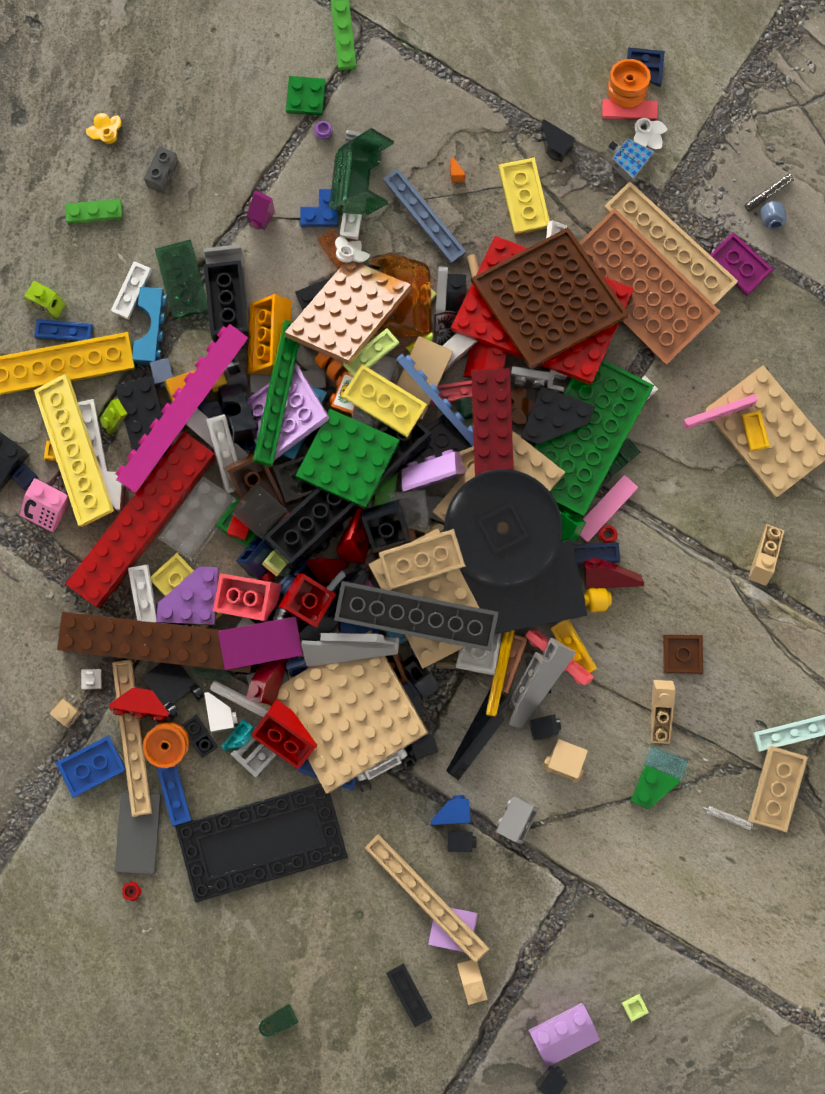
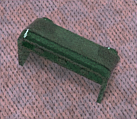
(352, 174)

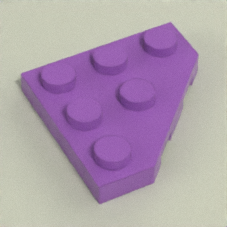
(191, 600)

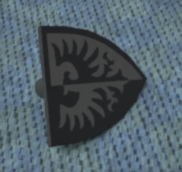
(442, 326)

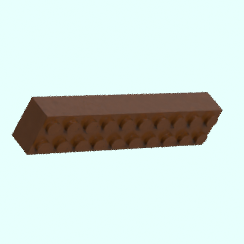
(142, 641)

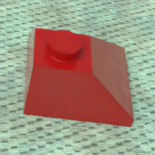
(354, 540)

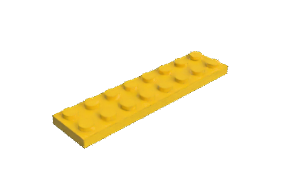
(77, 359)

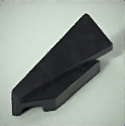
(327, 623)
(476, 738)

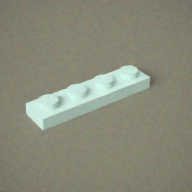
(790, 733)

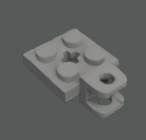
(536, 379)

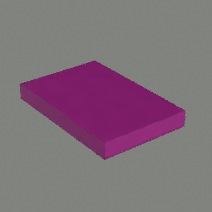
(741, 263)

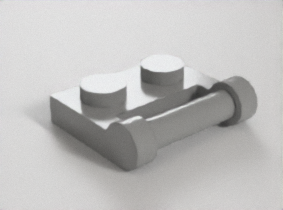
(257, 760)

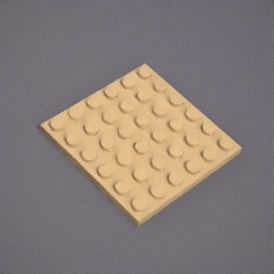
(353, 715)

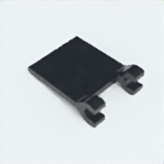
(170, 684)

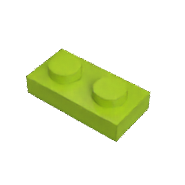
(113, 416)

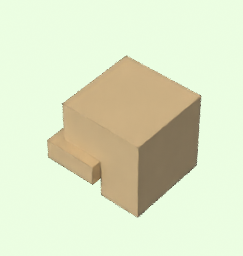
(566, 761)

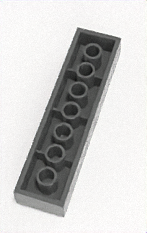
(416, 616)

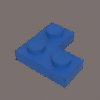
(319, 216)

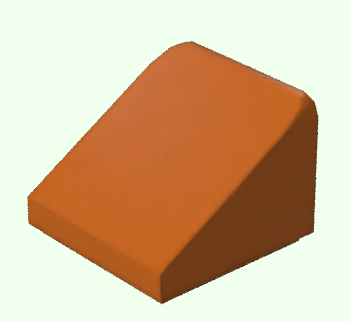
(456, 171)

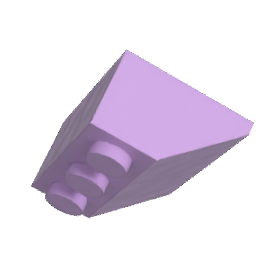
(432, 471)
(564, 1035)

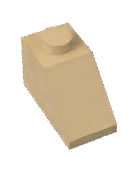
(472, 982)

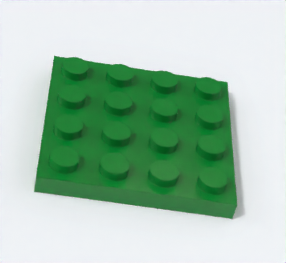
(347, 459)

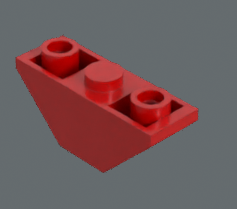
(140, 704)

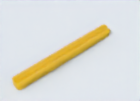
(499, 675)

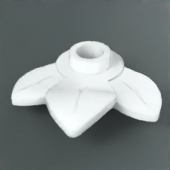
(652, 135)
(350, 251)

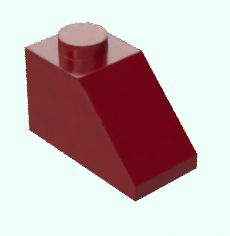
(326, 569)

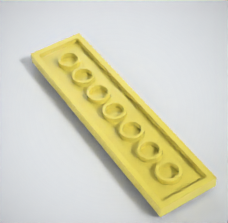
(73, 450)

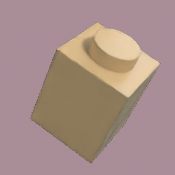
(65, 713)

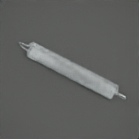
(727, 818)

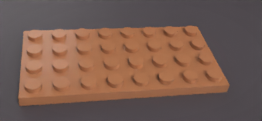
(664, 305)

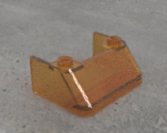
(413, 314)

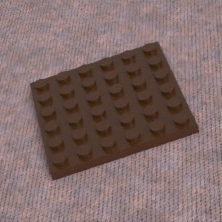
(549, 298)

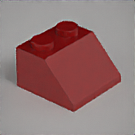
(484, 357)
(307, 600)

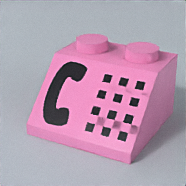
(44, 505)

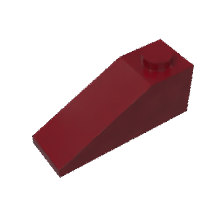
(604, 574)
(267, 682)

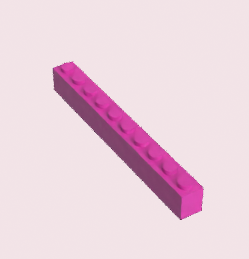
(181, 409)

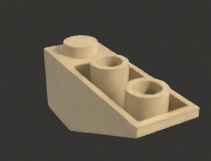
(766, 555)
(662, 711)

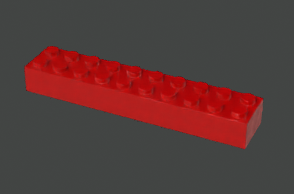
(141, 520)

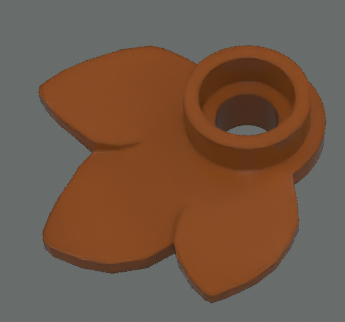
(520, 405)

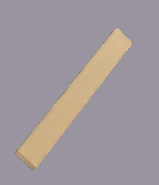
(132, 744)
(427, 898)

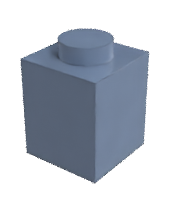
(161, 371)

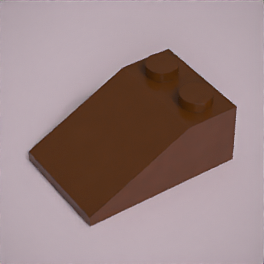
(246, 473)

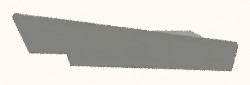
(347, 647)
(538, 680)

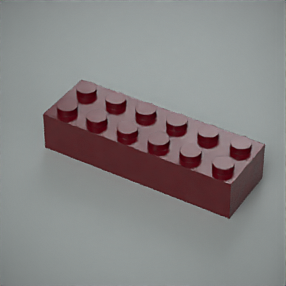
(492, 420)

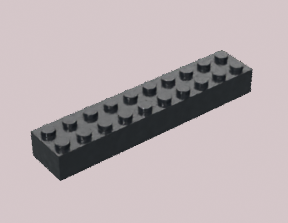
(324, 512)

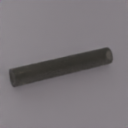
(769, 192)

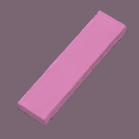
(719, 412)
(607, 507)

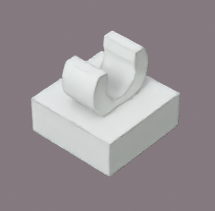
(91, 679)

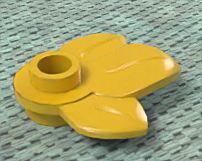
(104, 128)

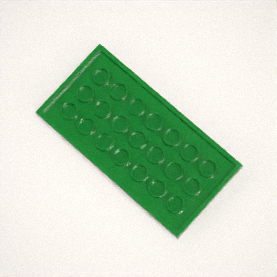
(591, 450)

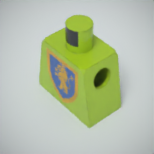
(42, 299)

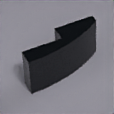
(199, 736)

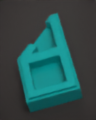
(239, 736)

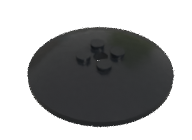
(531, 519)

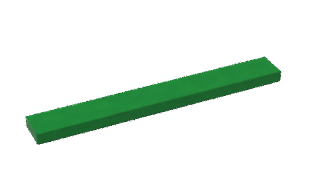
(276, 399)

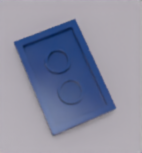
(91, 766)

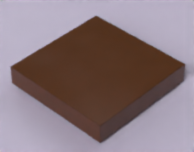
(682, 654)

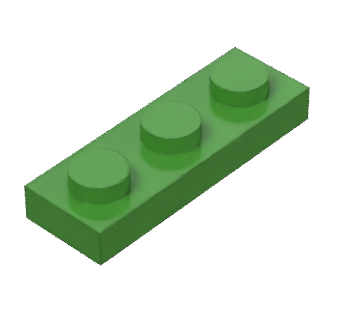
(93, 211)

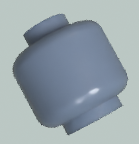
(773, 215)

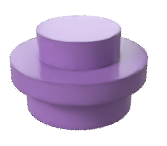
(323, 130)

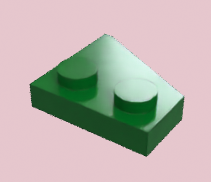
(652, 787)

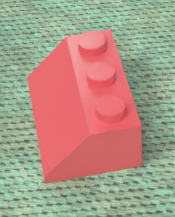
(246, 597)

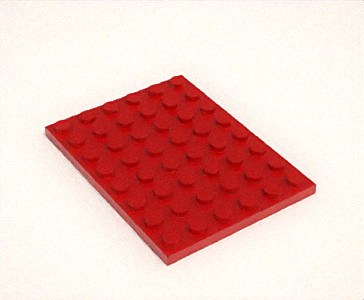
(480, 324)

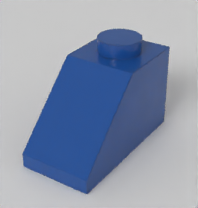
(453, 812)

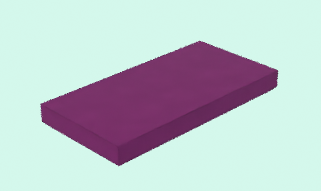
(260, 643)

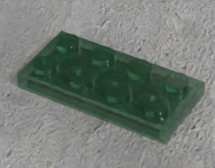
(182, 279)

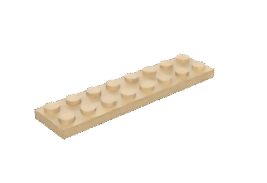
(673, 243)

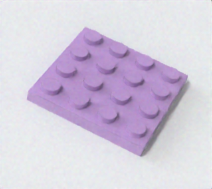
(301, 414)

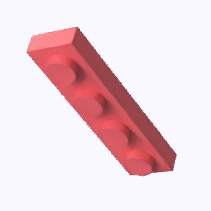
(580, 674)

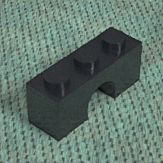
(234, 400)
(425, 745)

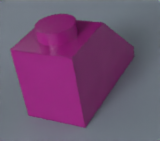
(260, 210)

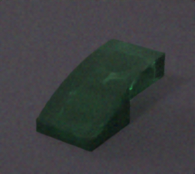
(626, 455)

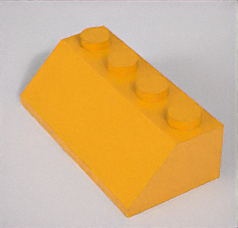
(265, 330)

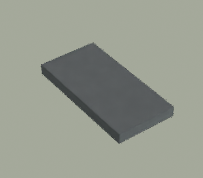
(137, 837)

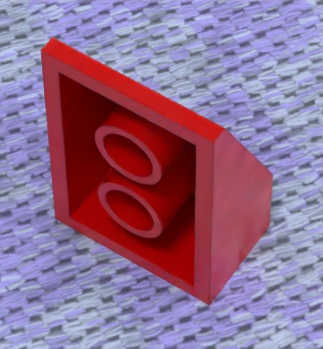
(284, 735)

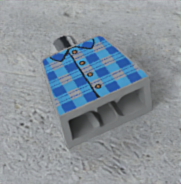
(629, 158)

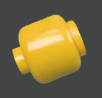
(597, 599)

